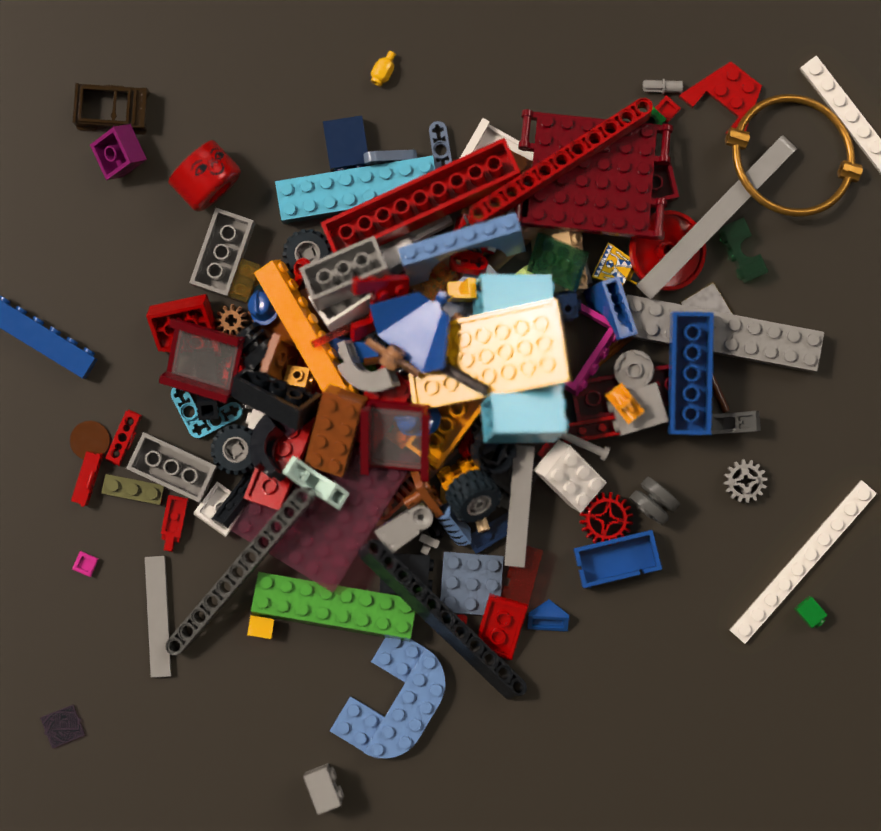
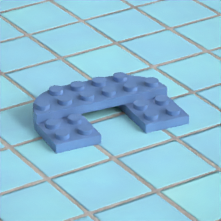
(409, 713)

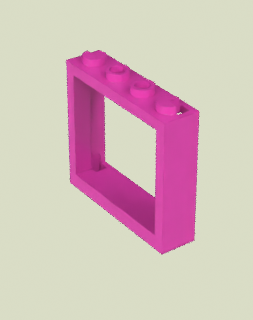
(599, 353)

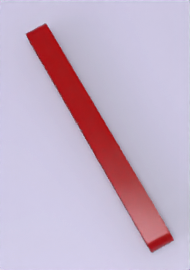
(565, 154)

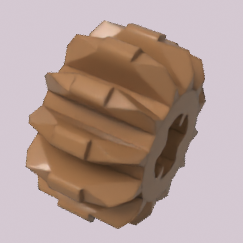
(237, 316)

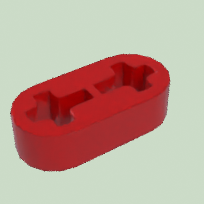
(468, 263)

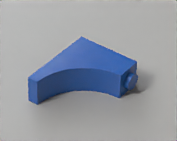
(611, 302)

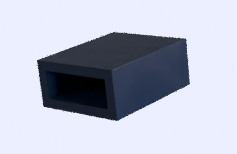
(345, 143)

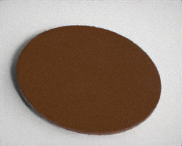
(89, 437)

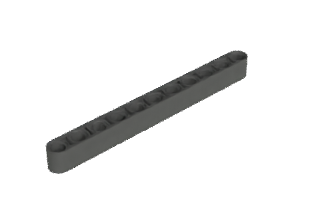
(248, 567)

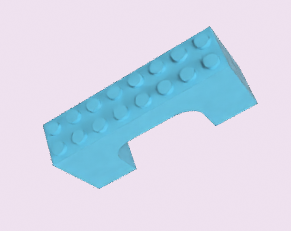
(537, 412)

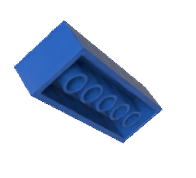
(690, 373)

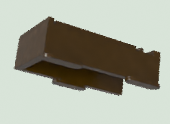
(134, 113)

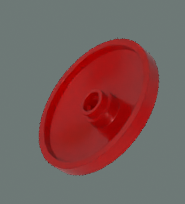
(647, 253)

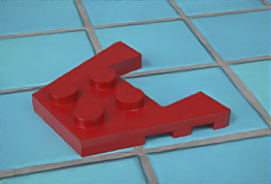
(729, 87)
(381, 290)

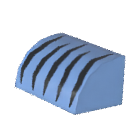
(457, 530)

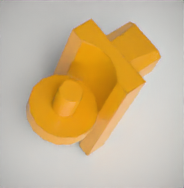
(624, 403)

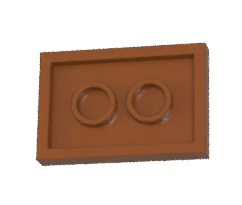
(279, 355)

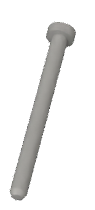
(603, 452)

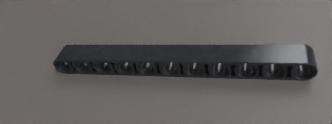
(433, 616)

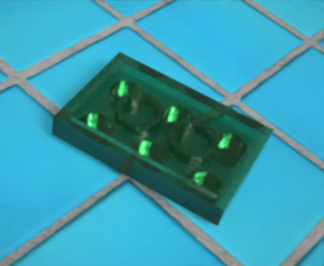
(559, 259)

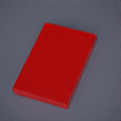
(502, 624)

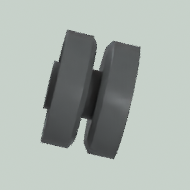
(652, 503)

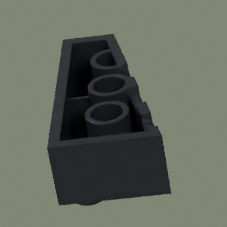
(275, 398)

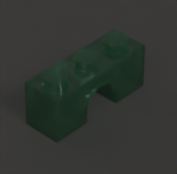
(747, 267)

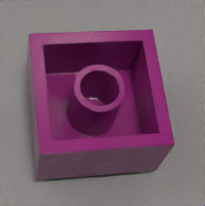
(118, 152)

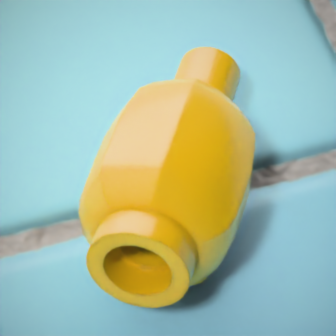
(383, 69)

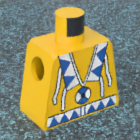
(614, 264)

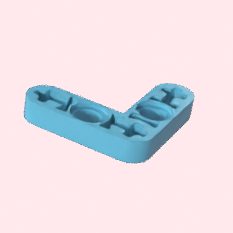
(190, 422)

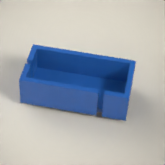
(619, 561)

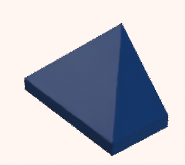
(548, 617)

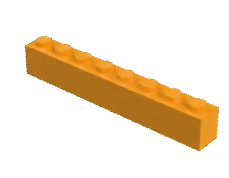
(301, 324)

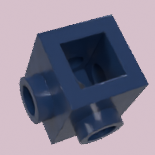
(574, 305)

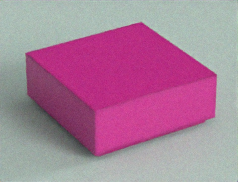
(85, 563)

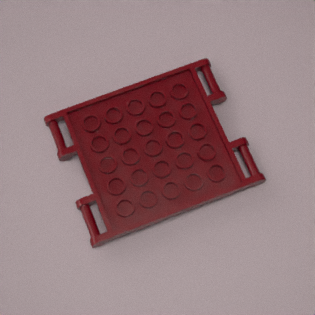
(606, 191)

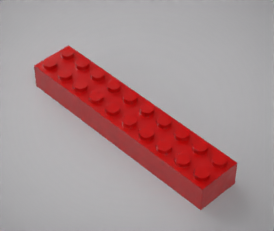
(424, 198)

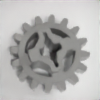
(745, 490)

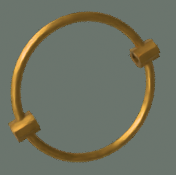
(848, 170)

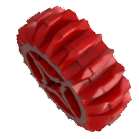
(623, 521)

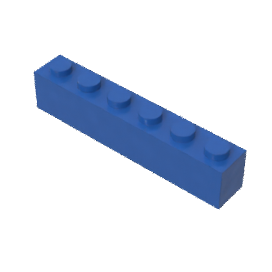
(46, 340)

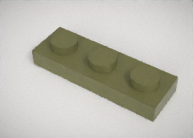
(133, 489)

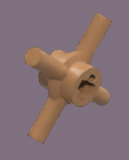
(392, 357)

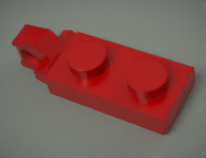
(173, 521)

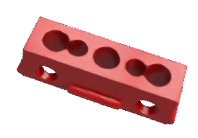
(130, 437)
(87, 478)

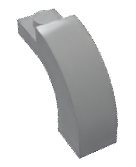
(361, 377)

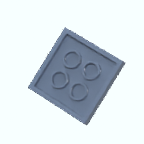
(470, 580)

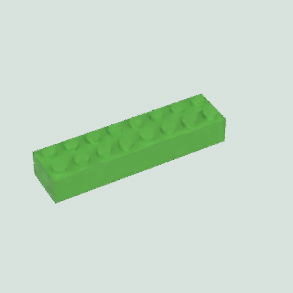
(343, 610)

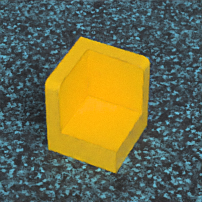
(462, 291)
(260, 627)

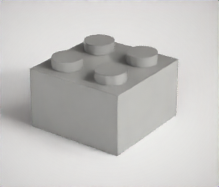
(323, 788)

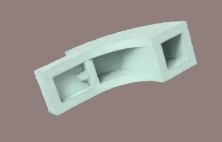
(324, 488)

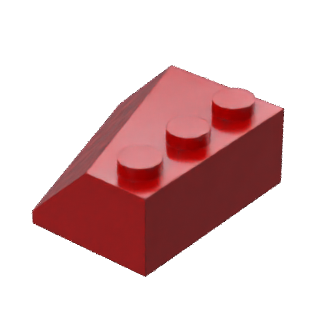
(190, 309)

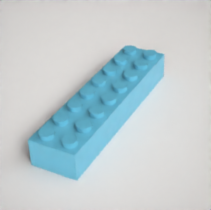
(341, 190)

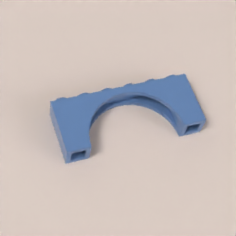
(499, 233)

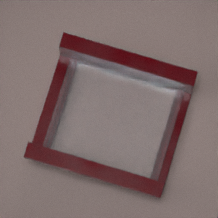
(202, 360)
(395, 436)

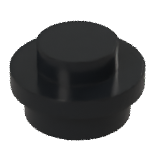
(436, 529)

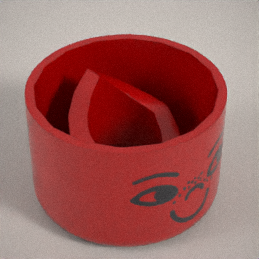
(205, 176)

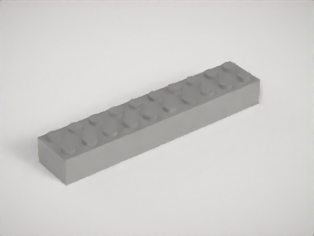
(734, 335)

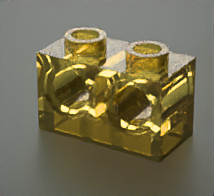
(244, 281)

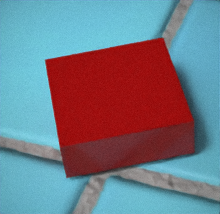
(667, 108)

